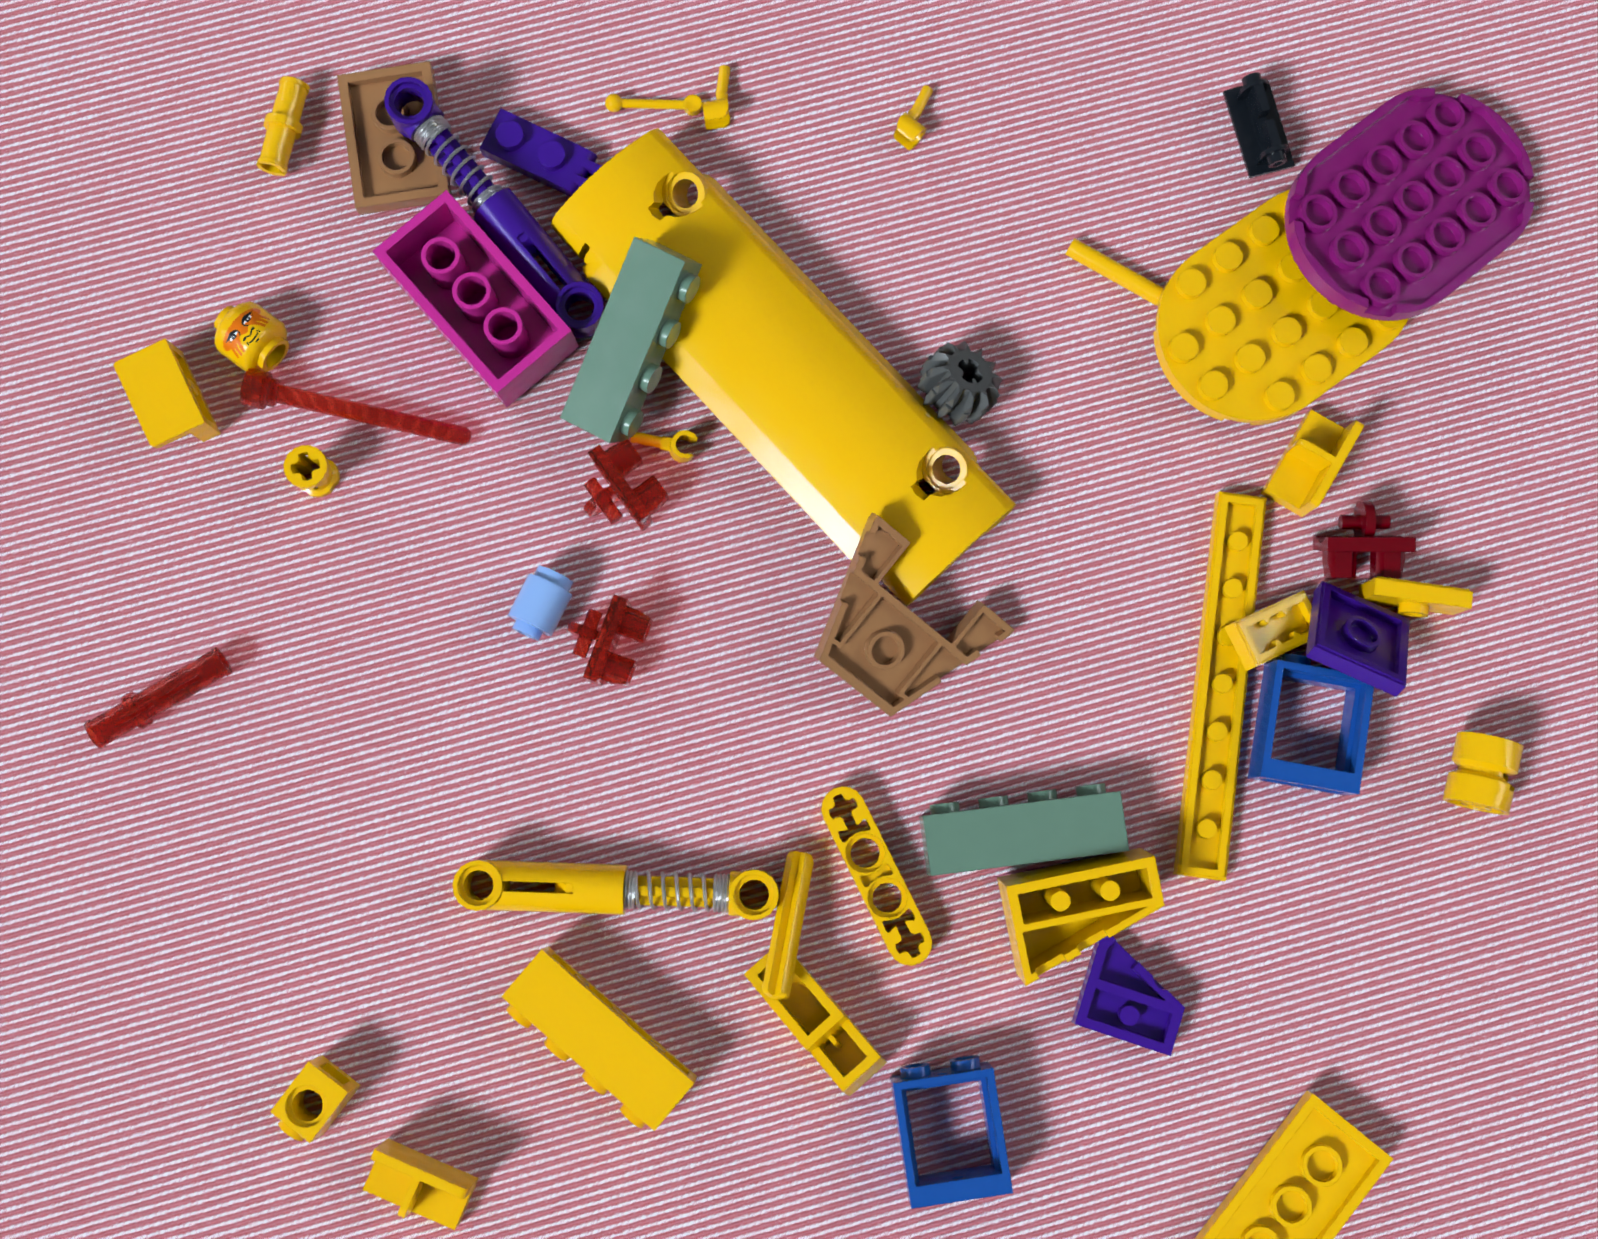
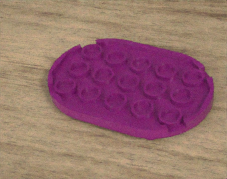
(1409, 204)

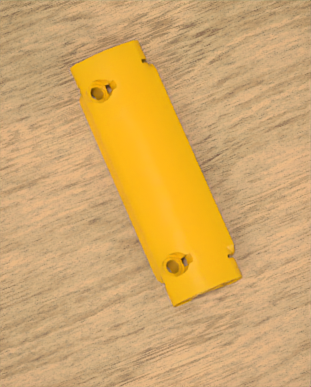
(788, 367)

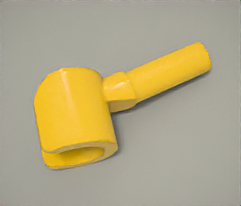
(717, 111)
(909, 130)
(667, 443)

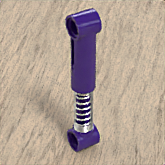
(495, 208)

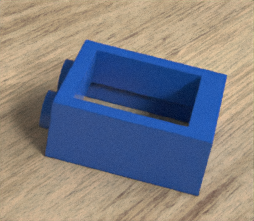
(1353, 732)
(960, 1183)

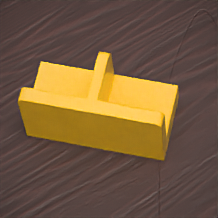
(165, 395)
(1310, 463)
(419, 1184)

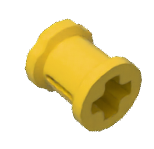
(298, 465)

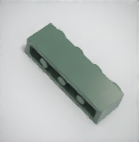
(632, 340)
(1023, 832)

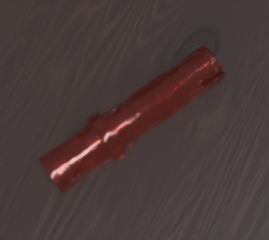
(140, 708)

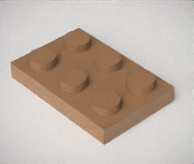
(383, 164)

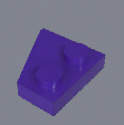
(1126, 1000)

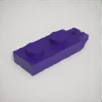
(538, 153)

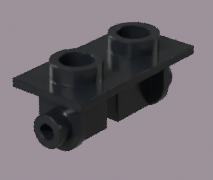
(1258, 126)

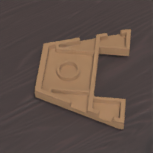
(882, 643)

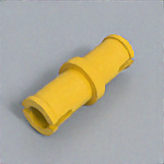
(283, 126)

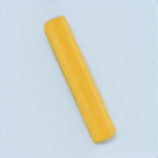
(788, 925)

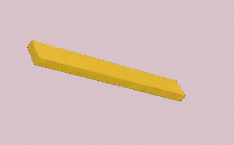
(1219, 689)

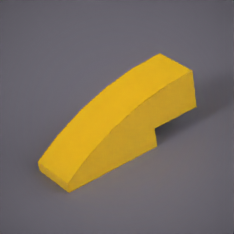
(822, 1028)

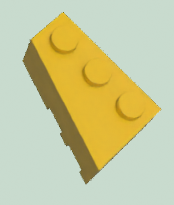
(1073, 905)

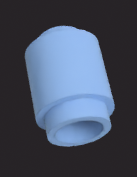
(541, 603)

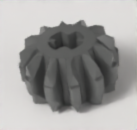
(959, 383)

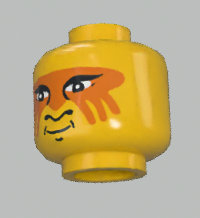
(251, 337)

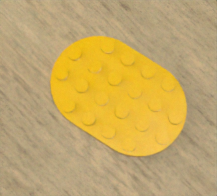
(1250, 332)

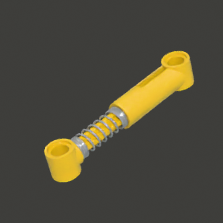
(607, 889)

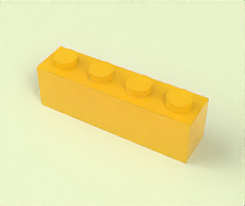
(599, 1038)

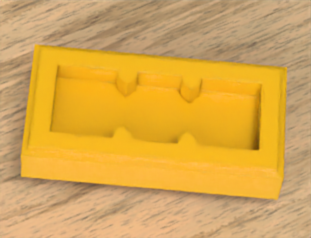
(1416, 598)
(1271, 630)

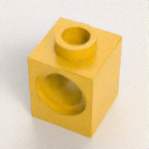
(333, 1087)

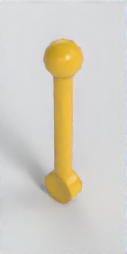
(691, 104)

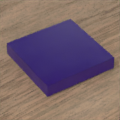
(1358, 638)

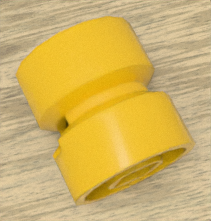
(1483, 772)

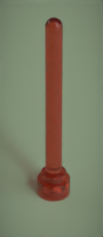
(262, 390)

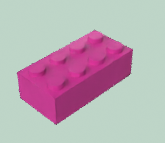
(476, 298)

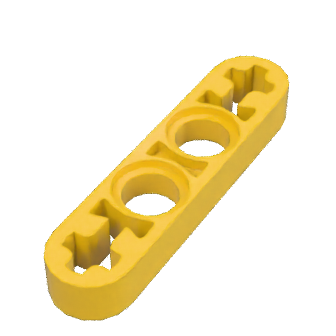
(871, 877)

